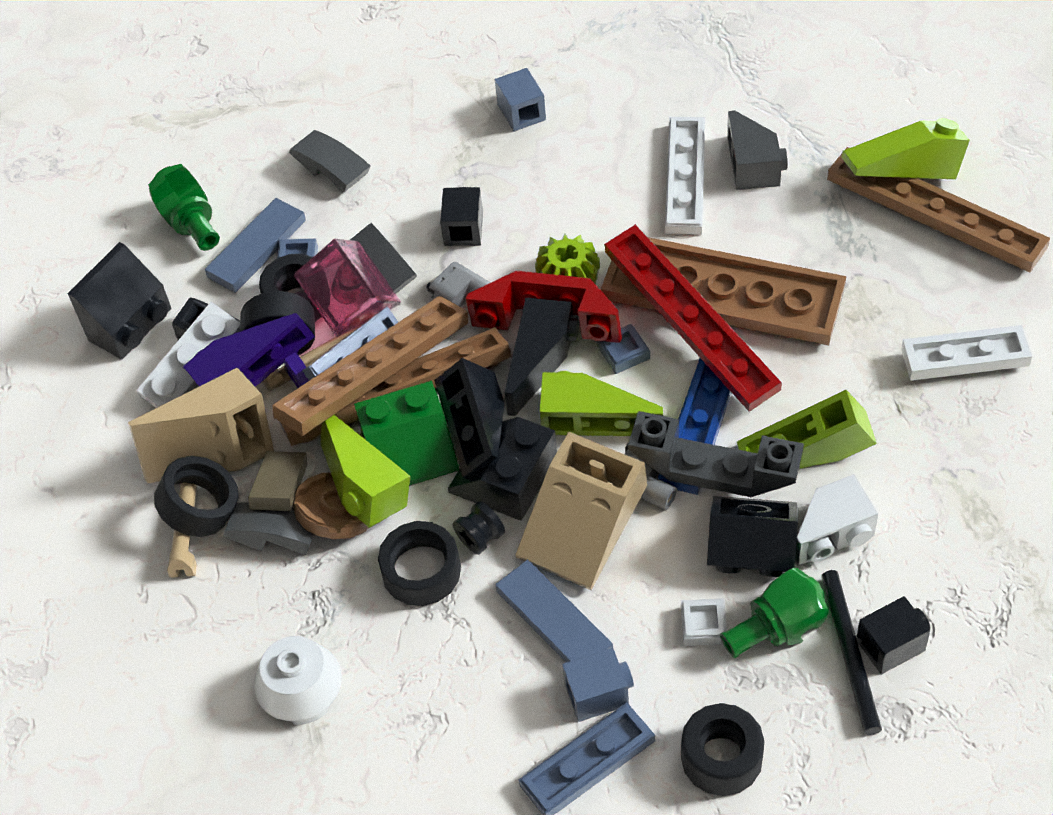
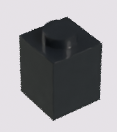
(461, 216)
(893, 634)

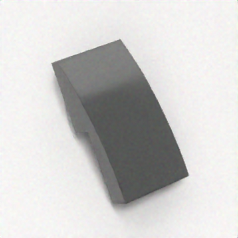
(332, 158)
(385, 257)
(258, 526)

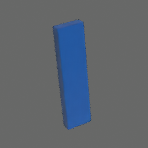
(701, 413)

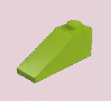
(912, 151)
(589, 406)
(827, 429)
(364, 477)

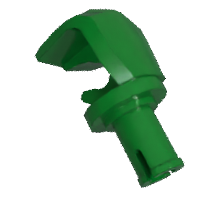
(184, 205)
(780, 614)

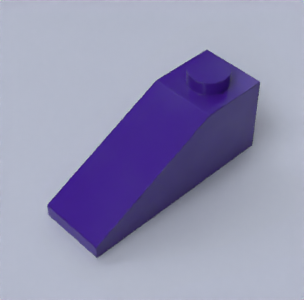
(252, 351)

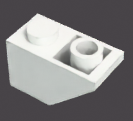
(836, 519)

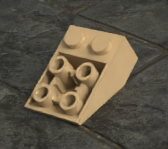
(214, 421)
(582, 510)

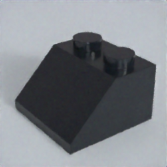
(119, 302)
(518, 472)
(752, 535)

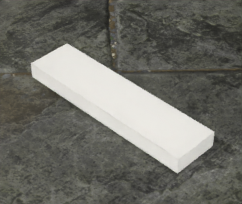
(685, 176)

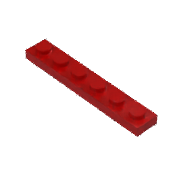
(693, 318)

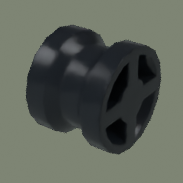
(478, 527)

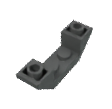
(712, 466)

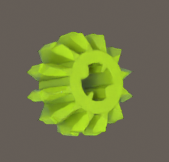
(568, 258)

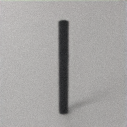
(851, 653)

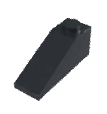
(539, 347)
(473, 413)

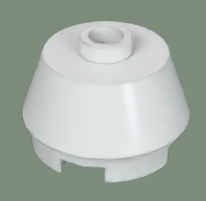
(297, 680)

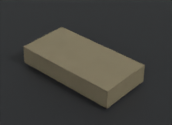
(278, 481)

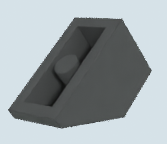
(754, 153)

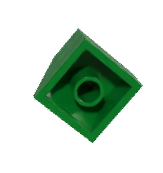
(410, 431)

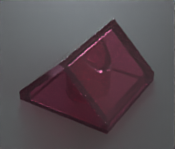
(345, 285)

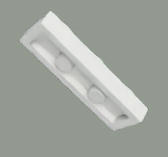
(966, 352)
(169, 377)

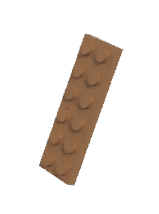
(748, 291)

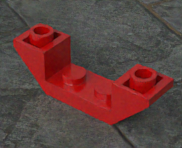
(497, 302)

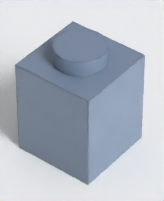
(520, 99)
(597, 684)

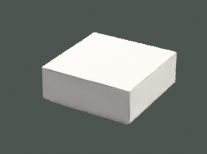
(703, 621)

